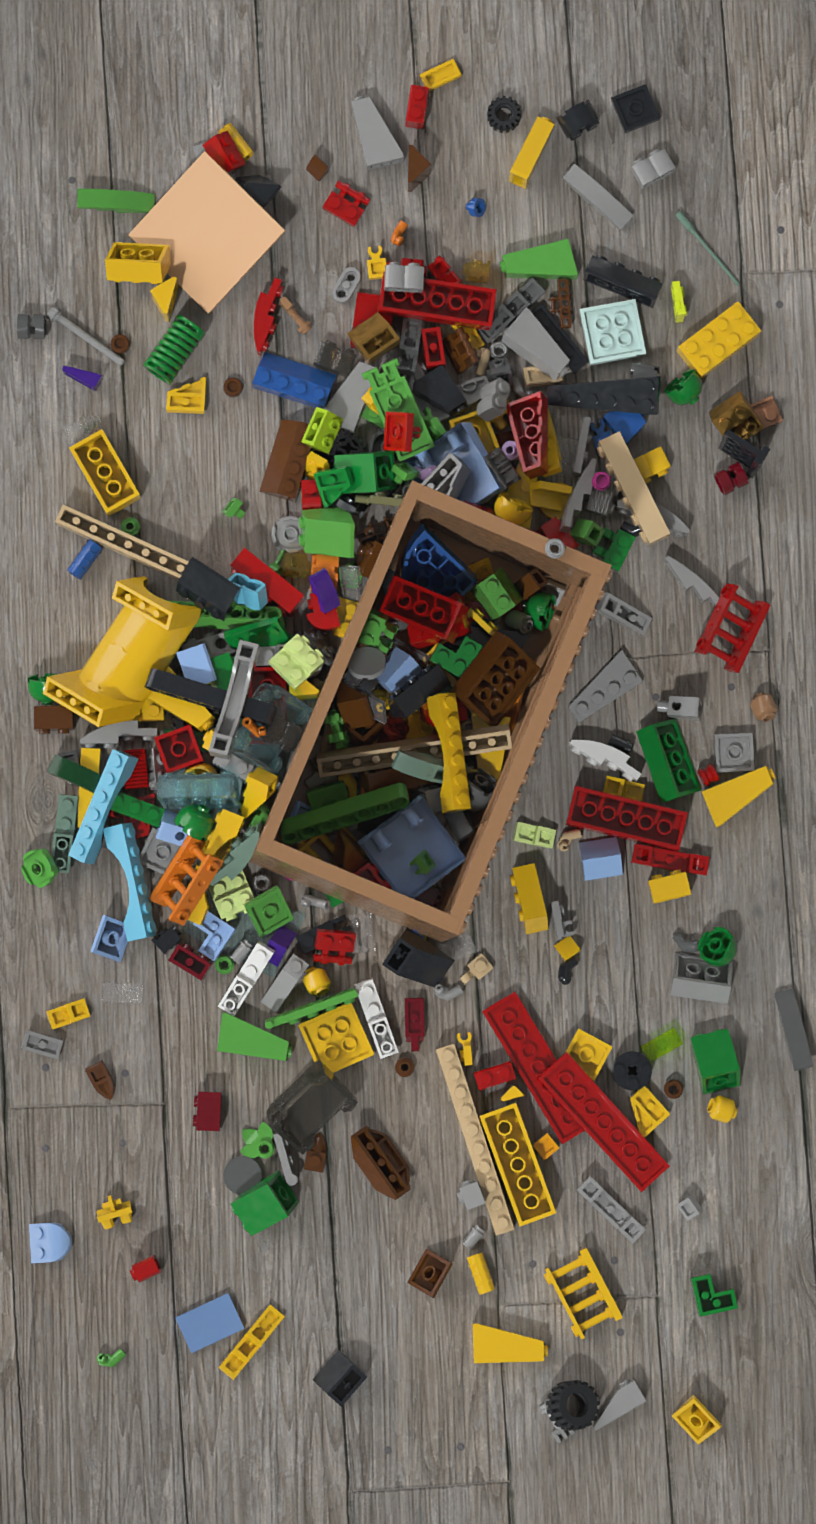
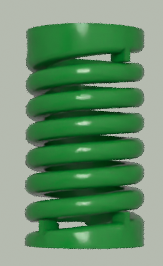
(167, 343)

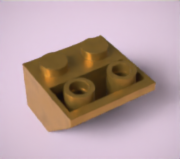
(374, 338)
(737, 416)

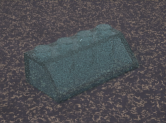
(209, 789)

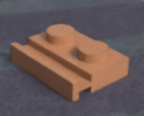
(767, 412)

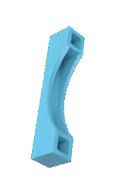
(89, 837)
(139, 919)

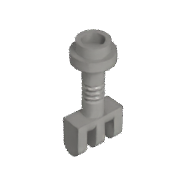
(543, 1407)

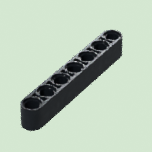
(206, 695)

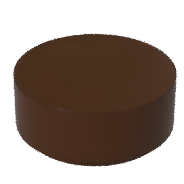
(120, 344)
(233, 387)

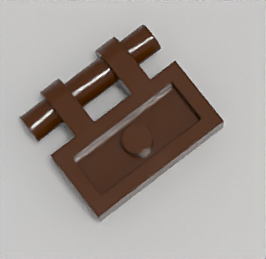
(458, 356)

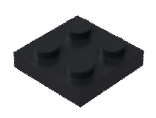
(635, 108)

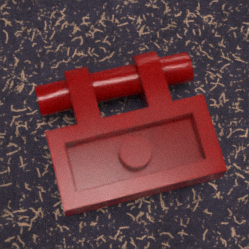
(344, 209)
(334, 941)

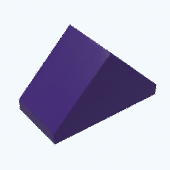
(280, 943)

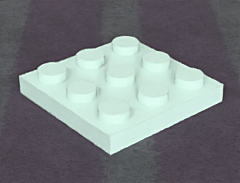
(612, 332)

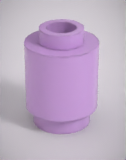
(510, 450)

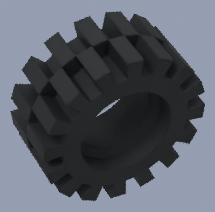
(504, 103)

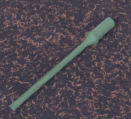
(688, 225)

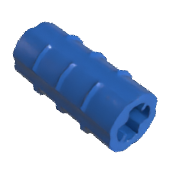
(84, 559)

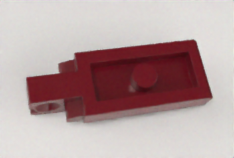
(414, 1022)

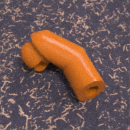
(396, 237)
(257, 731)

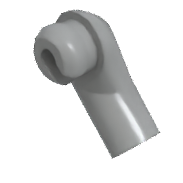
(308, 900)
(446, 993)

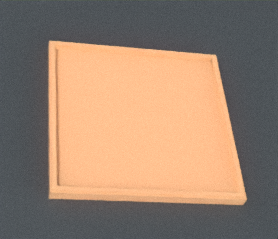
(211, 231)

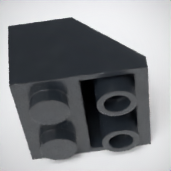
(339, 1378)

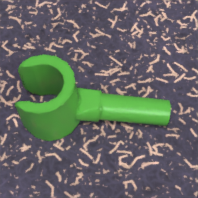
(275, 566)

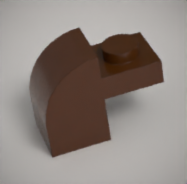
(530, 584)

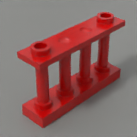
(747, 635)

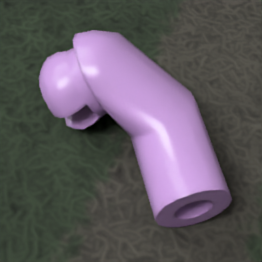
(424, 473)

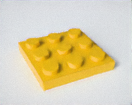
(336, 1038)

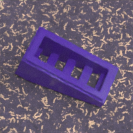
(88, 379)

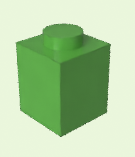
(587, 532)

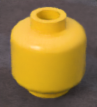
(316, 981)
(722, 1109)

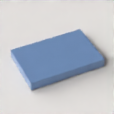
(209, 1323)

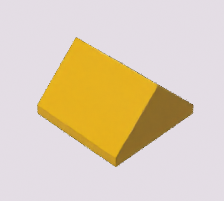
(164, 296)
(305, 691)
(696, 1420)

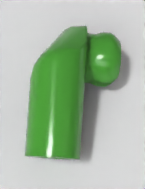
(110, 1360)

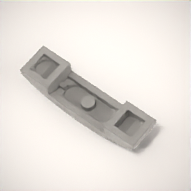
(611, 1209)

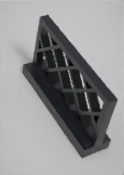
(743, 452)

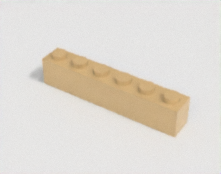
(633, 488)

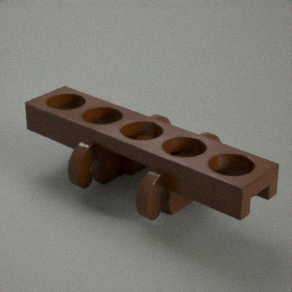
(561, 312)
(374, 531)

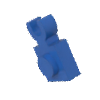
(600, 434)

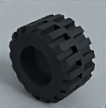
(558, 1405)

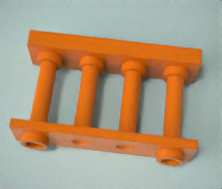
(176, 872)

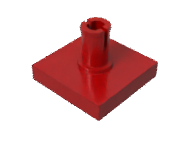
(399, 431)

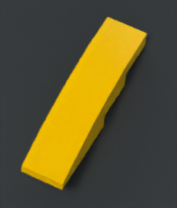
(90, 759)
(251, 1342)

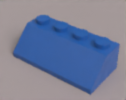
(294, 381)

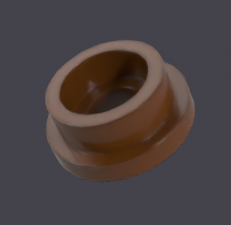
(404, 1073)
(678, 1093)

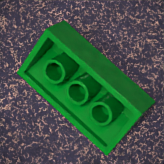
(668, 760)

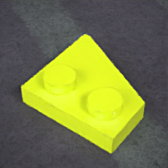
(680, 309)

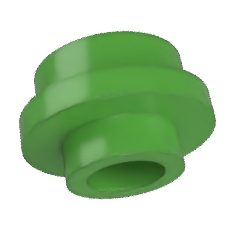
(135, 530)
(220, 959)

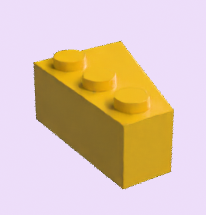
(529, 898)

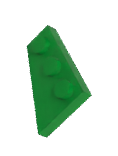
(265, 633)

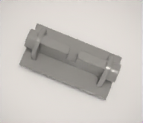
(155, 764)

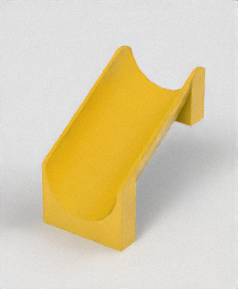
(140, 638)

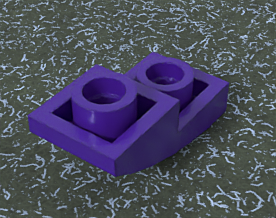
(325, 590)

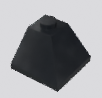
(259, 188)

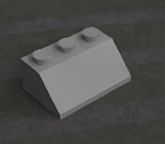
(700, 980)

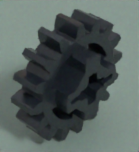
(349, 443)

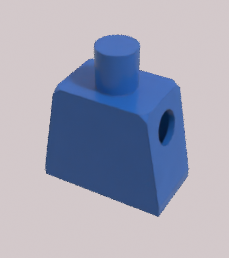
(627, 423)

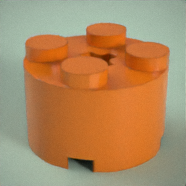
(328, 562)

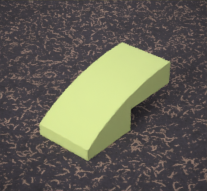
(534, 835)

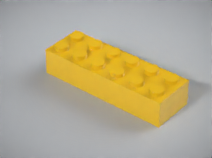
(517, 1164)

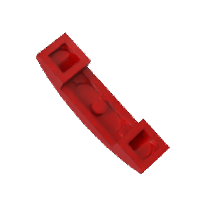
(670, 860)

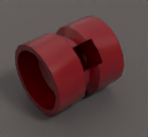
(724, 478)

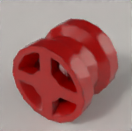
(708, 775)

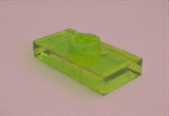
(661, 1045)

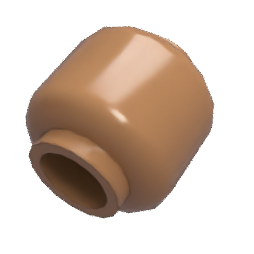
(763, 707)

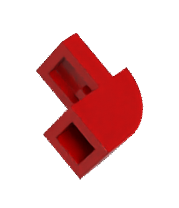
(310, 495)
(320, 620)

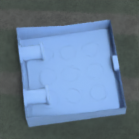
(466, 445)
(399, 841)

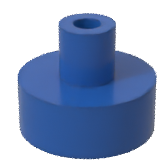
(476, 207)

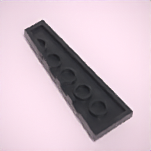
(620, 395)

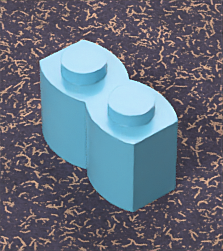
(251, 592)

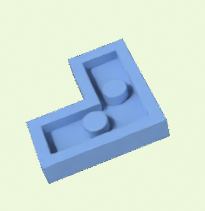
(218, 936)

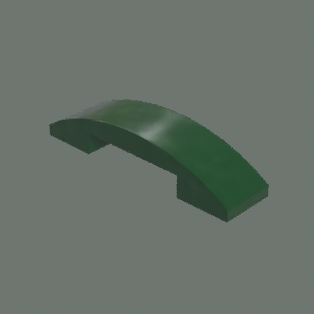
(75, 773)

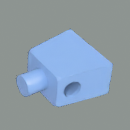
(169, 831)

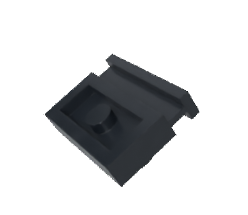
(347, 503)

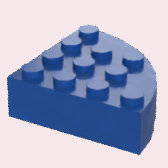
(434, 565)

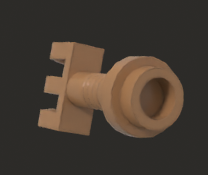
(288, 307)

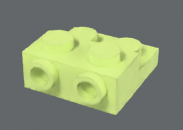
(296, 661)
(231, 896)

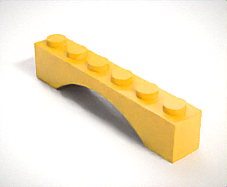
(454, 788)
(227, 828)

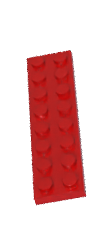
(531, 1058)
(603, 1121)

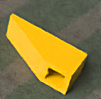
(259, 788)

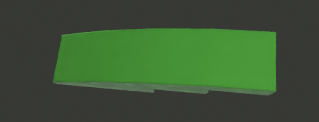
(115, 200)

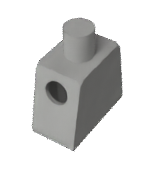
(690, 708)

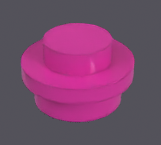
(601, 481)

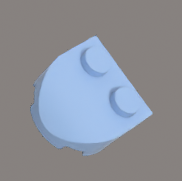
(49, 1242)

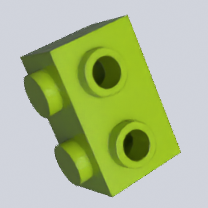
(322, 430)

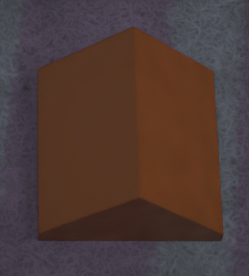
(418, 168)
(353, 708)
(430, 1273)

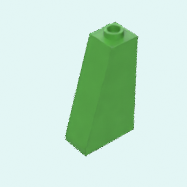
(541, 262)
(246, 1039)

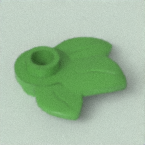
(256, 1139)

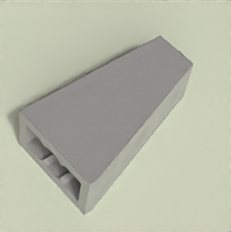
(375, 138)
(535, 345)
(348, 401)

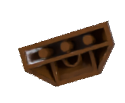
(381, 1162)

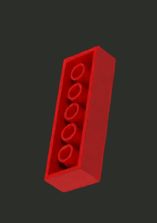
(442, 303)
(626, 818)

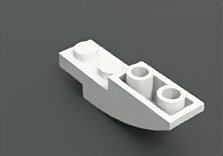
(598, 752)
(246, 978)
(376, 1018)

